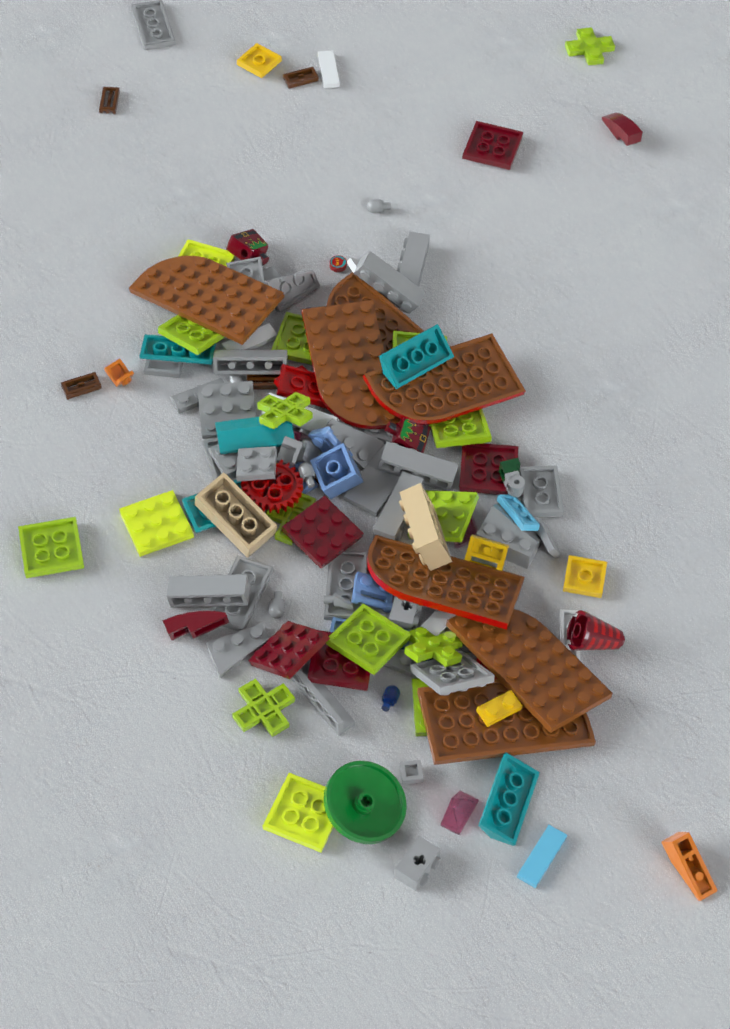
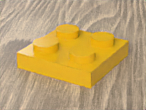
(259, 60)
(585, 576)

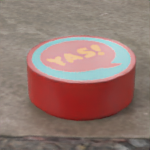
(338, 263)

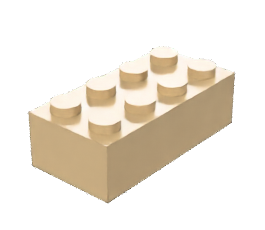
(235, 515)
(424, 527)

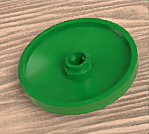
(365, 802)

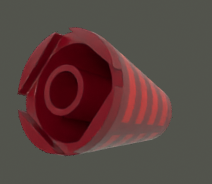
(592, 633)

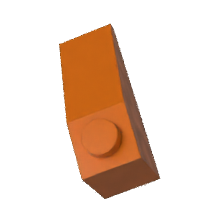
(689, 864)

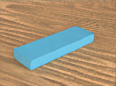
(518, 513)
(542, 856)

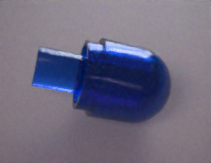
(390, 697)

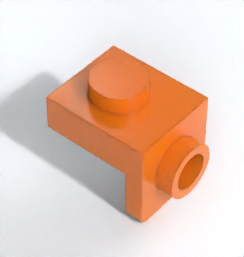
(119, 373)

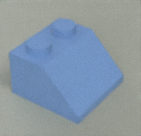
(336, 471)

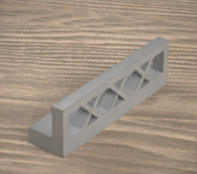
(324, 702)

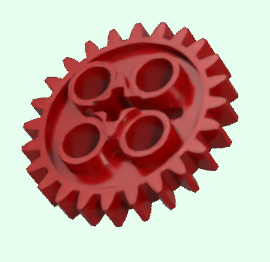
(279, 495)

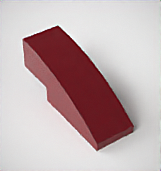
(623, 128)
(195, 623)

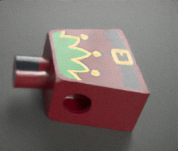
(248, 245)
(409, 434)

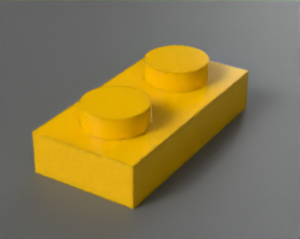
(499, 708)

